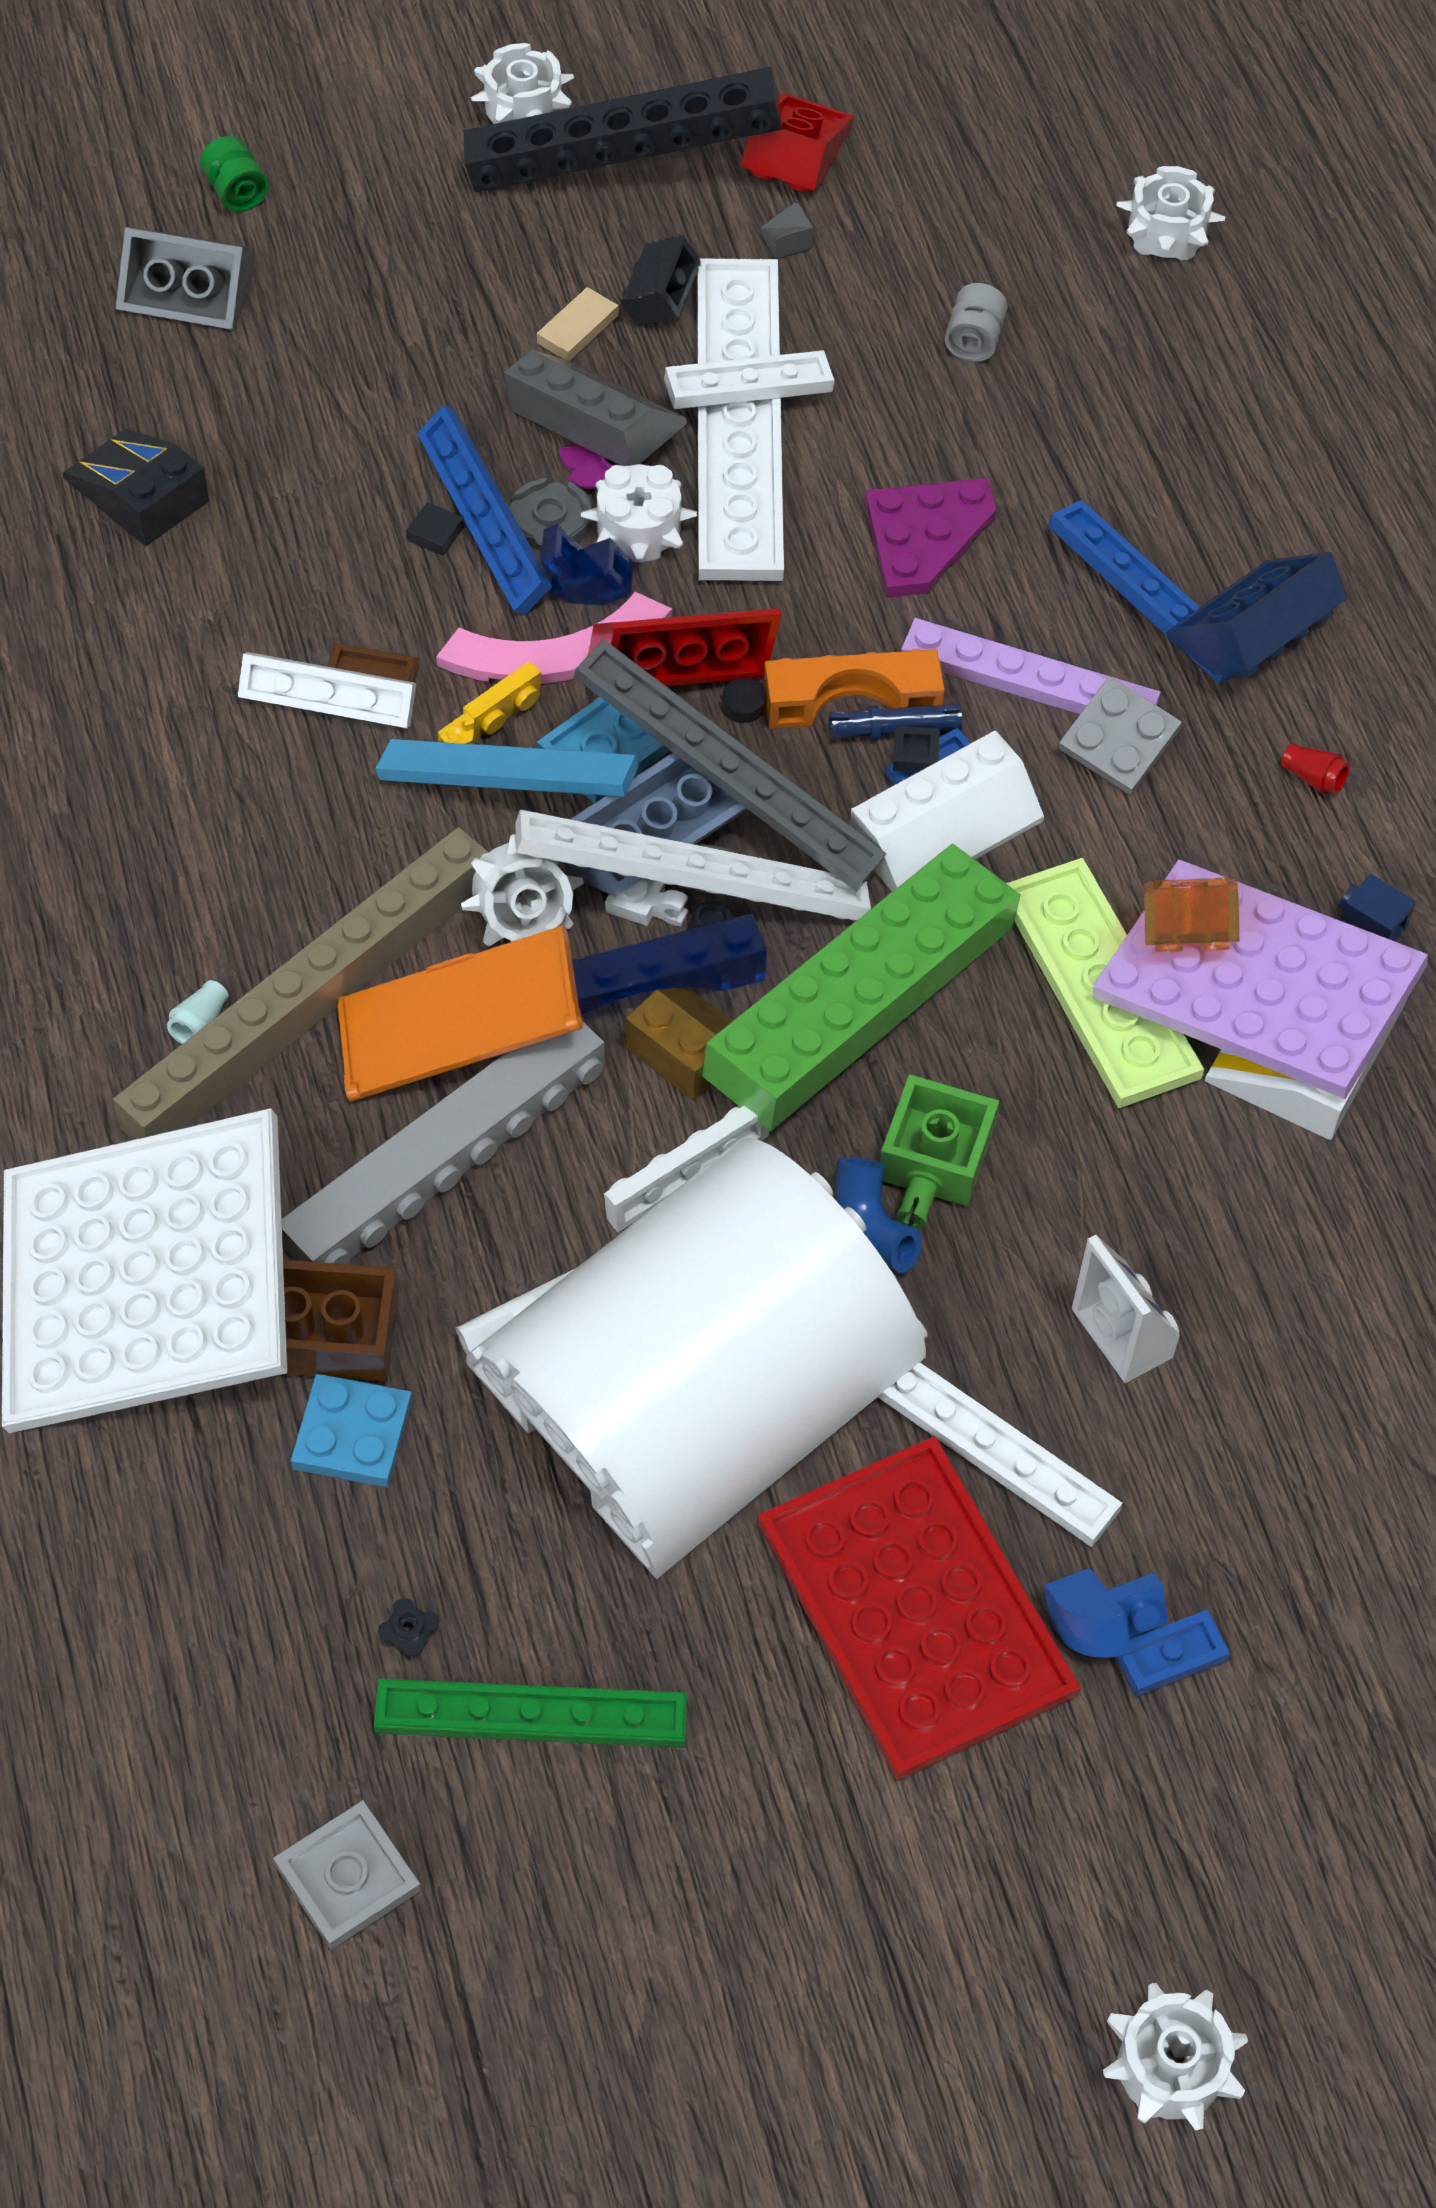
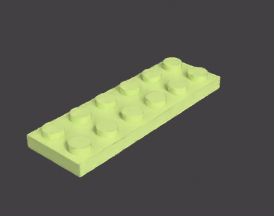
(1073, 941)

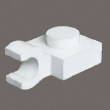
(646, 900)

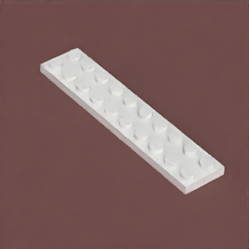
(739, 440)

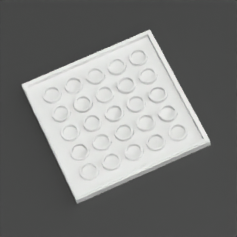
(142, 1272)

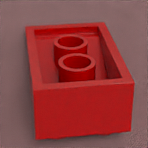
(803, 147)

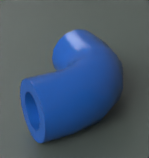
(860, 1188)

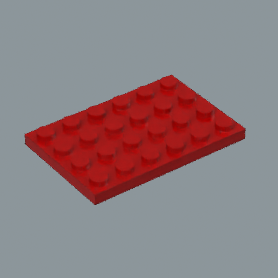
(917, 1607)

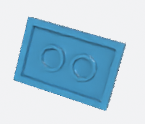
(604, 730)

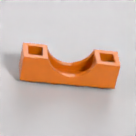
(804, 686)

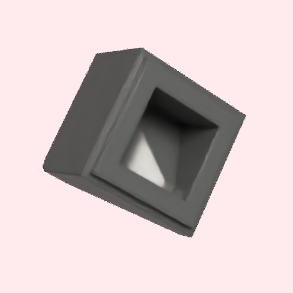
(788, 232)

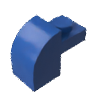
(1103, 1620)

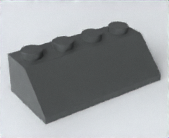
(589, 408)

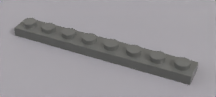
(729, 765)

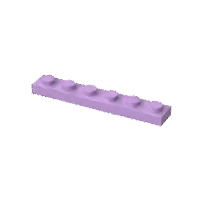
(1012, 668)

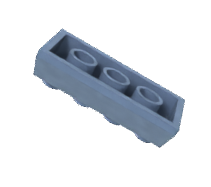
(662, 802)

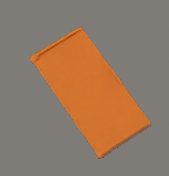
(458, 1013)

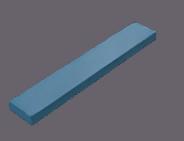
(508, 767)

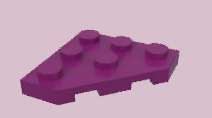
(925, 530)

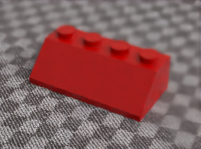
(696, 646)

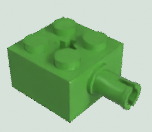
(936, 1145)

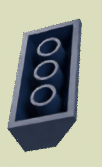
(1260, 614)

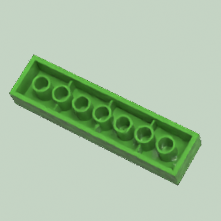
(860, 986)

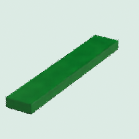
(530, 1713)

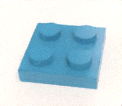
(351, 1430)

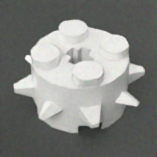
(521, 83)
(1170, 213)
(639, 510)
(500, 879)
(1191, 2032)

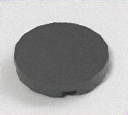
(550, 503)

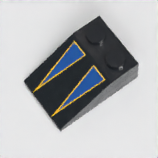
(141, 483)

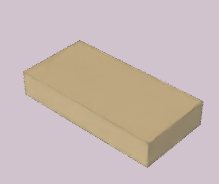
(577, 324)

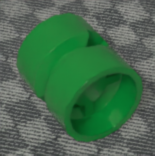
(234, 173)

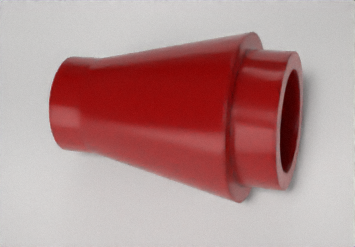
(1319, 768)

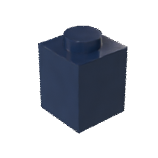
(1377, 908)

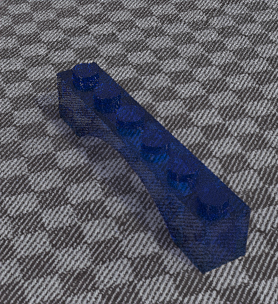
(704, 957)

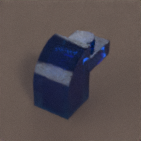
(586, 574)

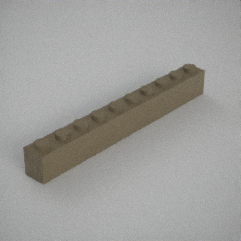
(300, 991)

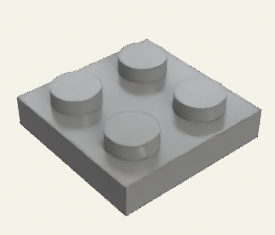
(1120, 735)
(347, 1874)

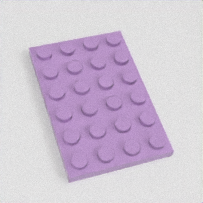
(1288, 996)

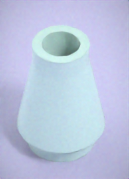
(196, 1011)

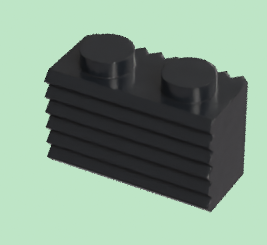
(661, 280)

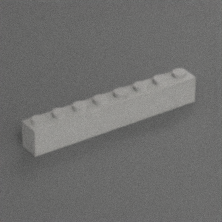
(440, 1147)

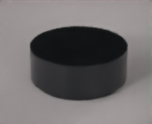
(743, 700)

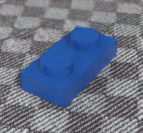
(1173, 1653)

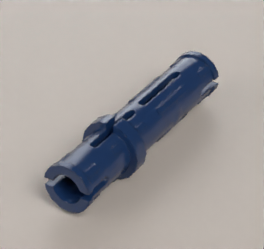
(880, 722)

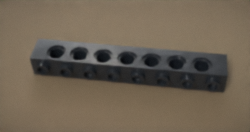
(622, 129)

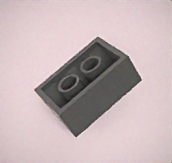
(183, 277)

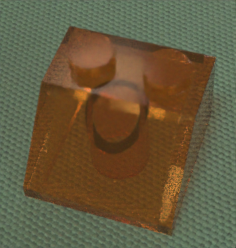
(1191, 913)

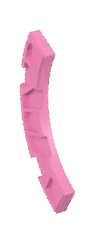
(555, 658)

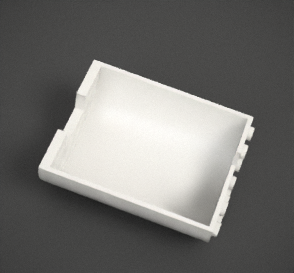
(706, 1349)

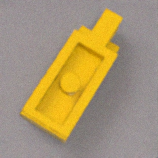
(494, 706)

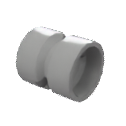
(976, 322)

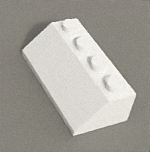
(966, 799)

